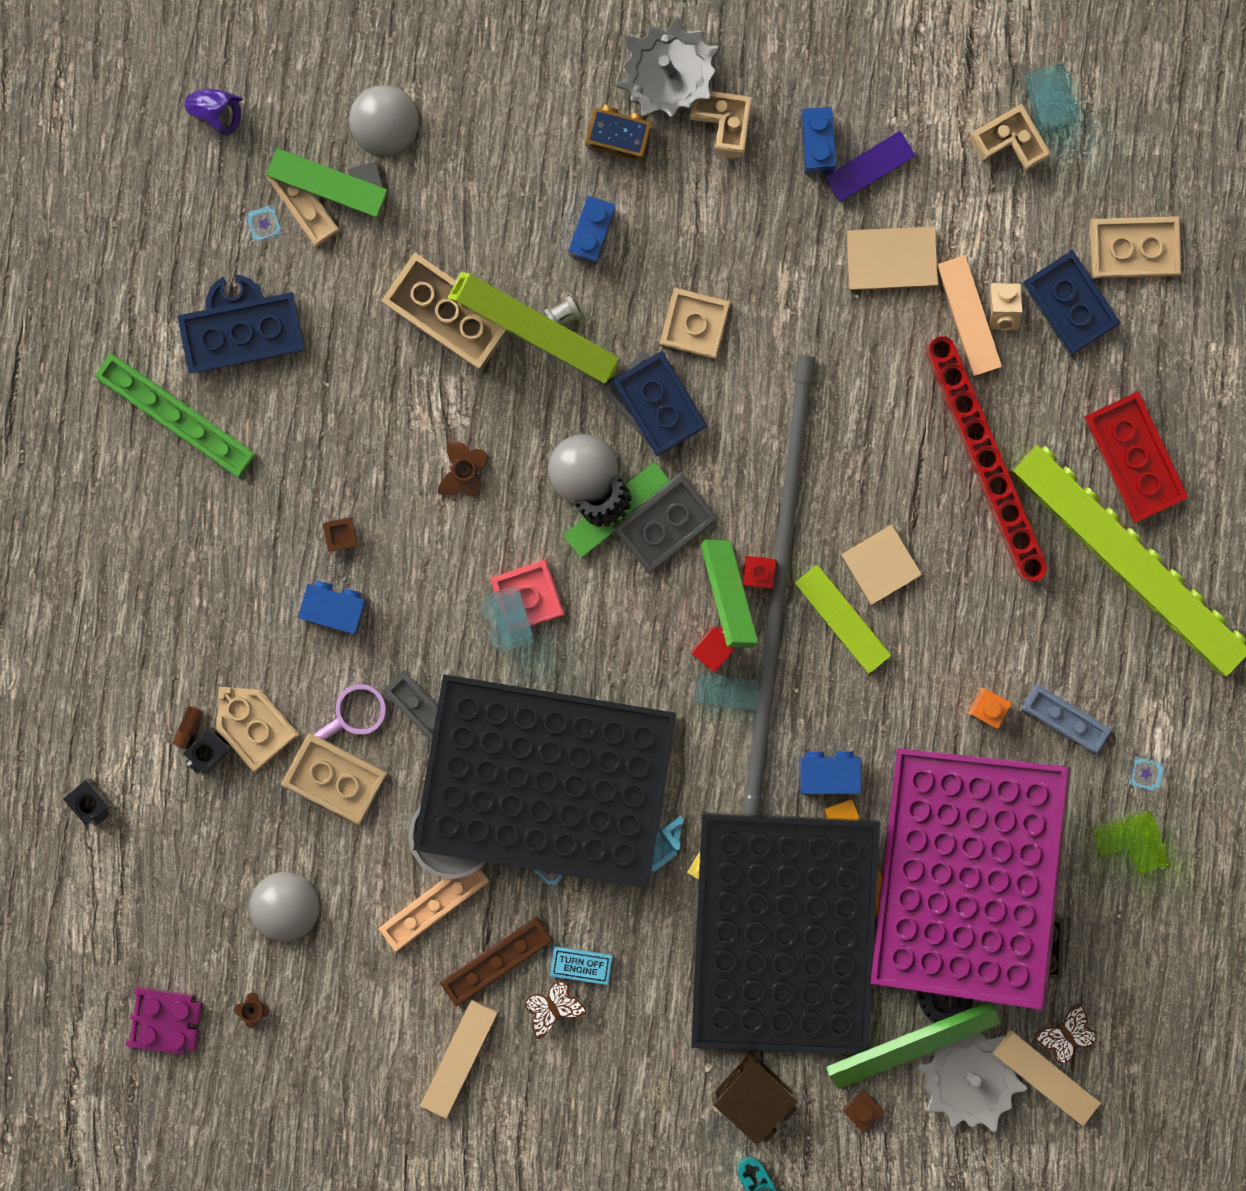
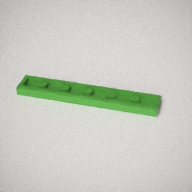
(175, 415)
(914, 1045)

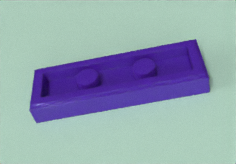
(869, 166)

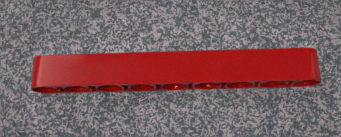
(996, 470)

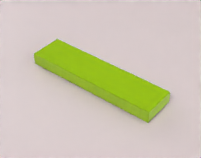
(842, 619)

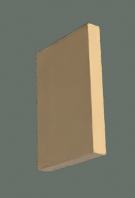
(1135, 247)
(891, 258)
(334, 778)

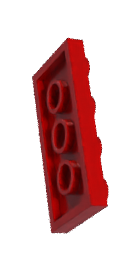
(1135, 457)

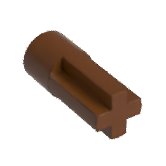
(188, 727)

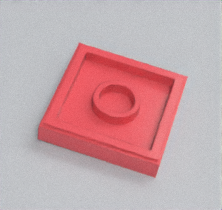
(536, 590)

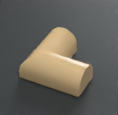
(732, 115)
(1012, 129)

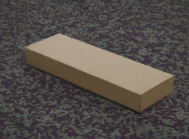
(307, 212)

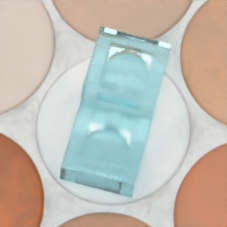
(727, 691)

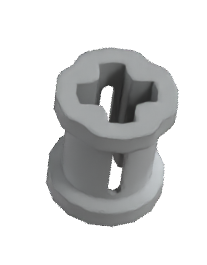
(564, 312)

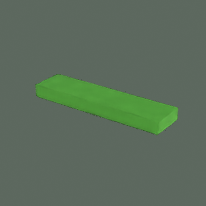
(326, 183)
(585, 536)
(729, 594)

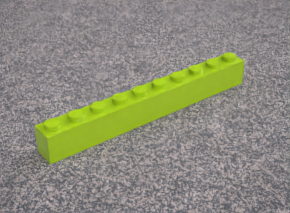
(1130, 561)

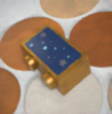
(618, 133)

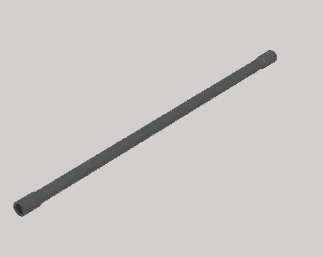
(803, 382)

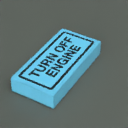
(581, 965)

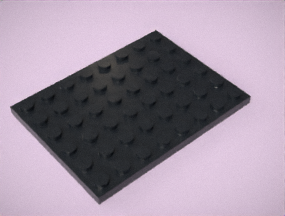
(545, 781)
(785, 933)

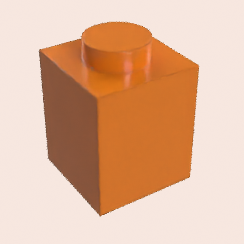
(989, 708)

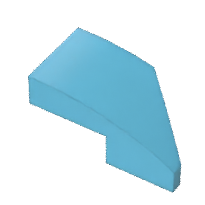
(667, 843)

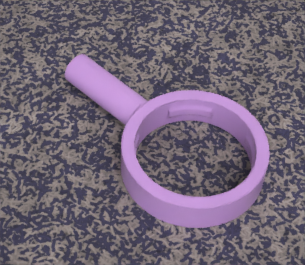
(339, 723)

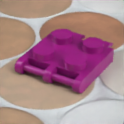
(164, 1021)

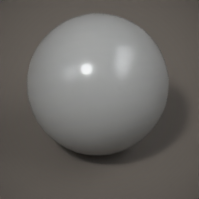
(384, 120)
(582, 468)
(284, 906)

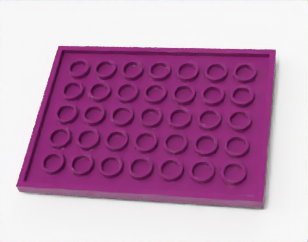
(971, 877)

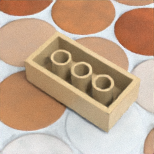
(422, 299)

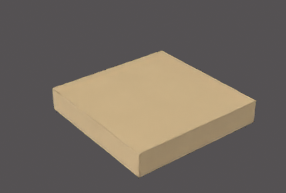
(695, 323)
(881, 564)

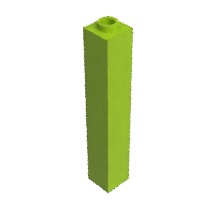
(533, 327)

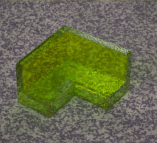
(1139, 835)

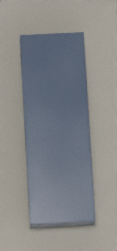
(1066, 719)

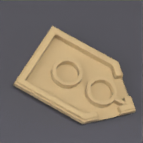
(252, 725)

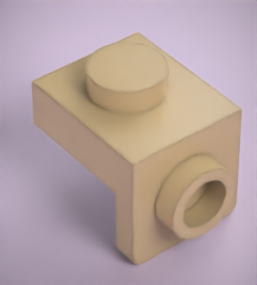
(1005, 306)

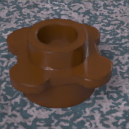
(252, 1001)

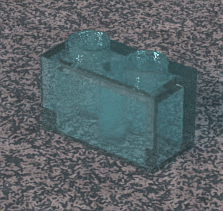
(1051, 98)
(508, 619)

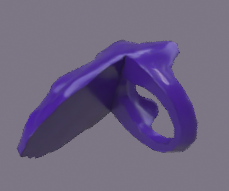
(209, 104)

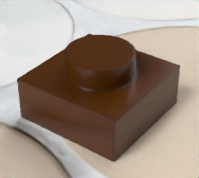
(340, 534)
(863, 1110)

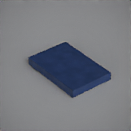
(1071, 302)
(659, 403)

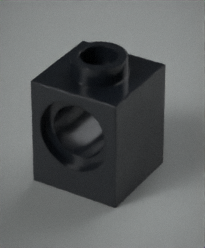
(216, 742)
(76, 799)

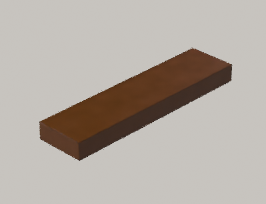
(496, 961)

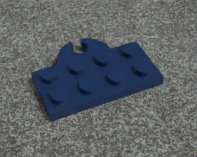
(240, 327)

